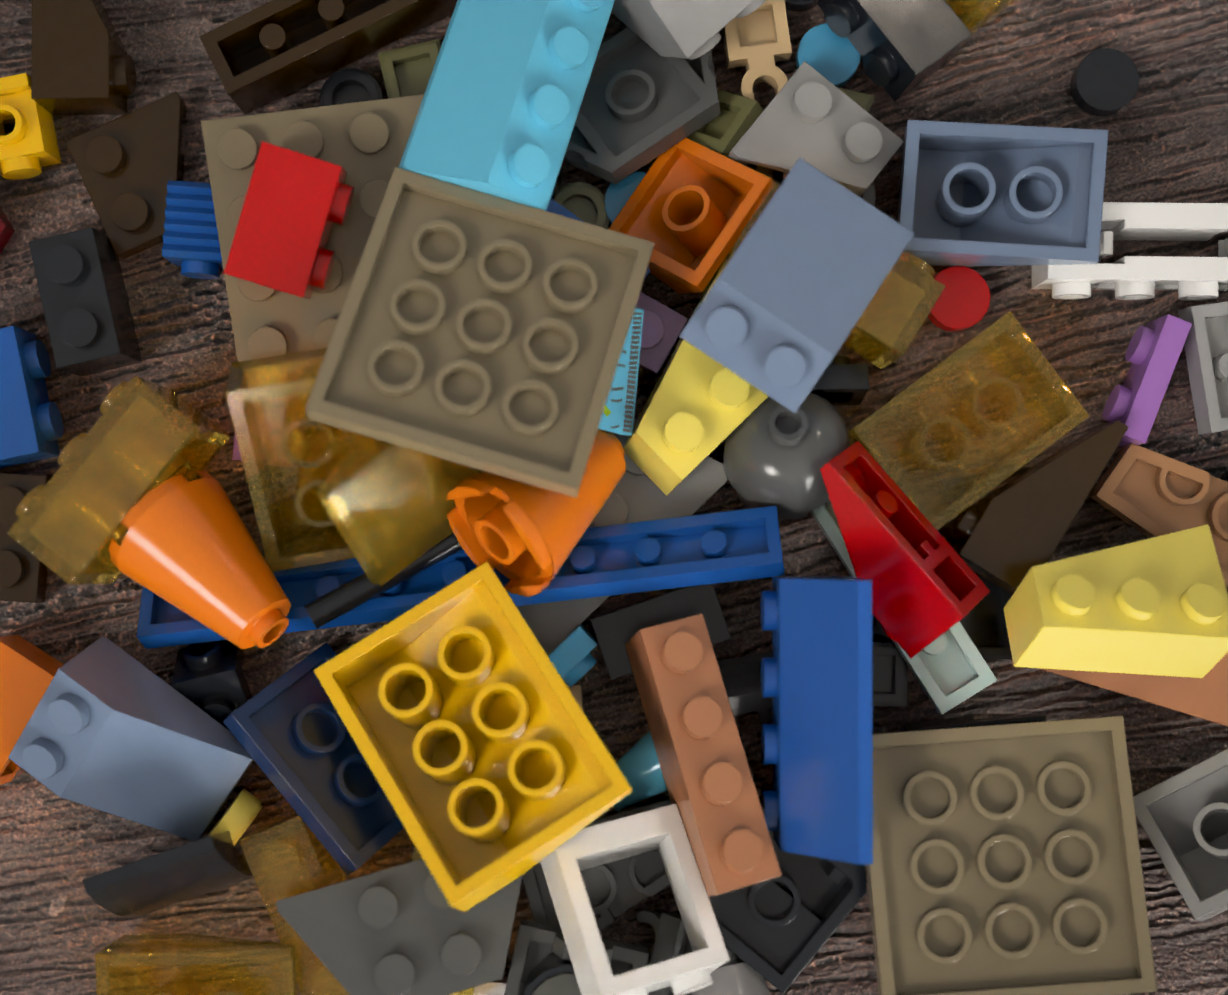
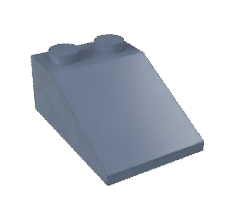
(1002, 193)
(797, 285)
(130, 745)

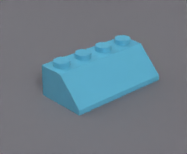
(506, 95)

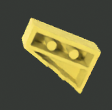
(689, 412)
(1125, 609)

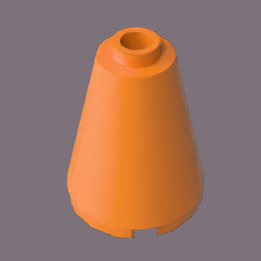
(529, 528)
(202, 559)

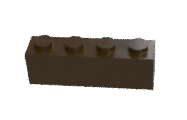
(304, 40)

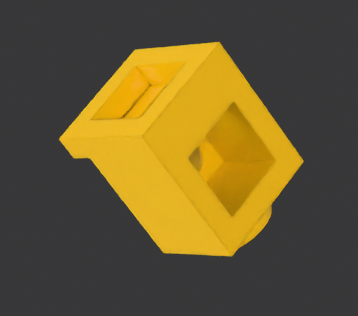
(34, 137)

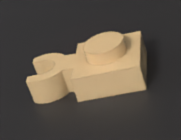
(757, 44)

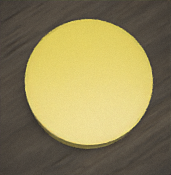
(238, 816)

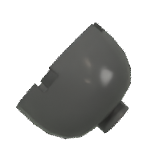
(780, 454)

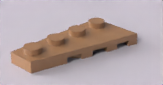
(1165, 497)

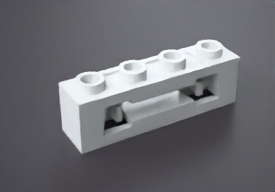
(1141, 275)

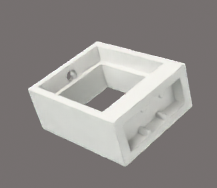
(618, 840)

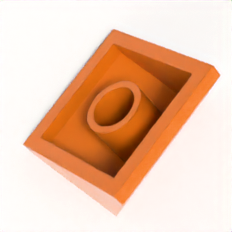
(693, 211)

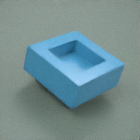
(573, 655)

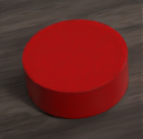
(961, 301)

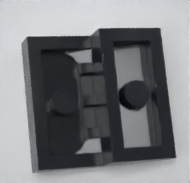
(169, 877)

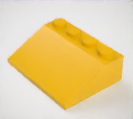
(473, 736)

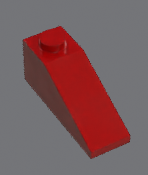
(914, 572)

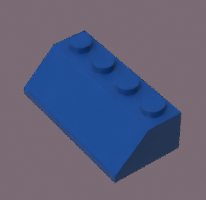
(819, 716)

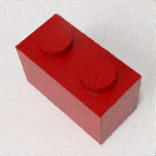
(289, 221)

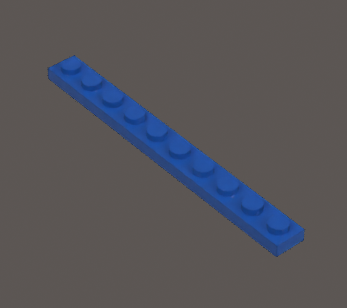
(603, 563)

